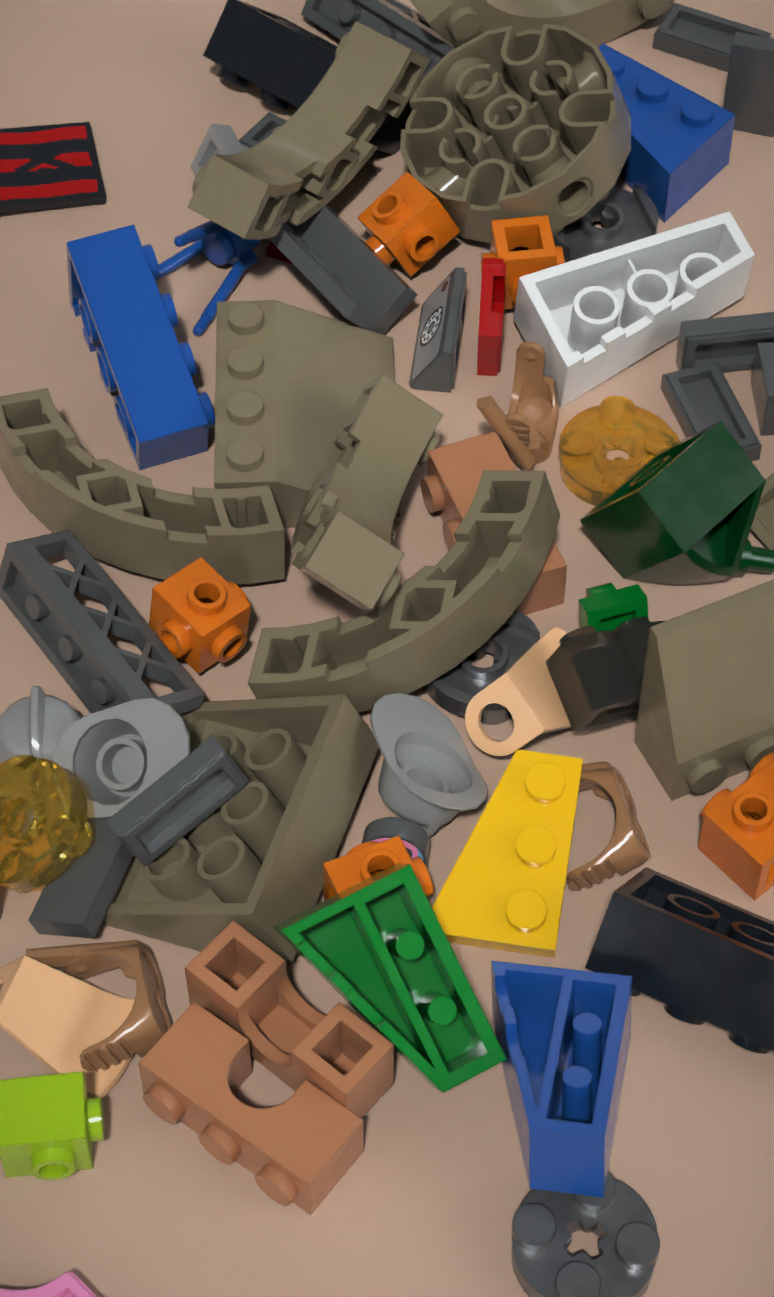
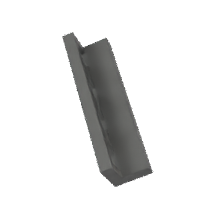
(384, 16)
(345, 270)
(76, 635)

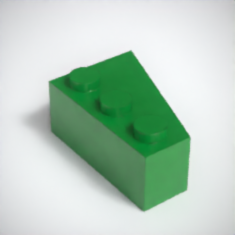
(399, 973)

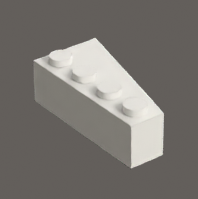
(630, 299)

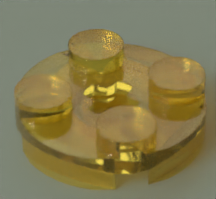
(605, 428)
(57, 824)

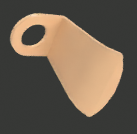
(527, 694)
(61, 1017)

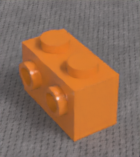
(740, 830)

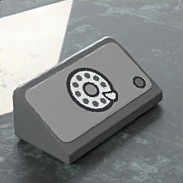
(440, 335)

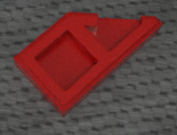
(491, 316)

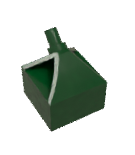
(685, 514)

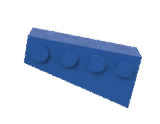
(137, 347)

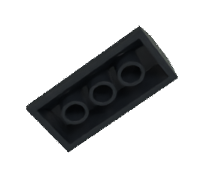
(282, 61)
(693, 955)

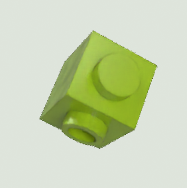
(48, 1125)

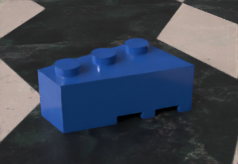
(675, 134)
(563, 1068)

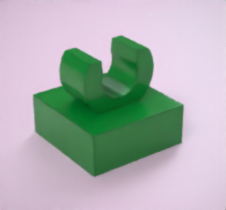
(608, 607)

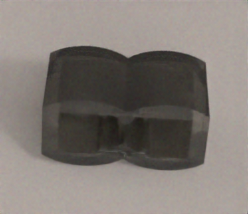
(601, 673)

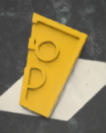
(516, 861)

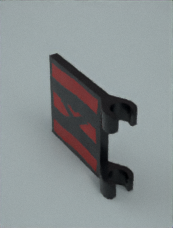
(49, 168)

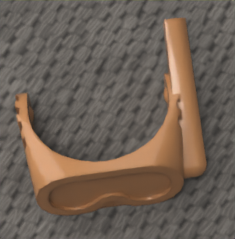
(533, 410)
(628, 844)
(148, 1016)

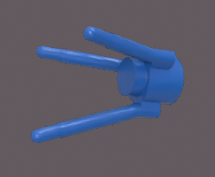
(220, 248)

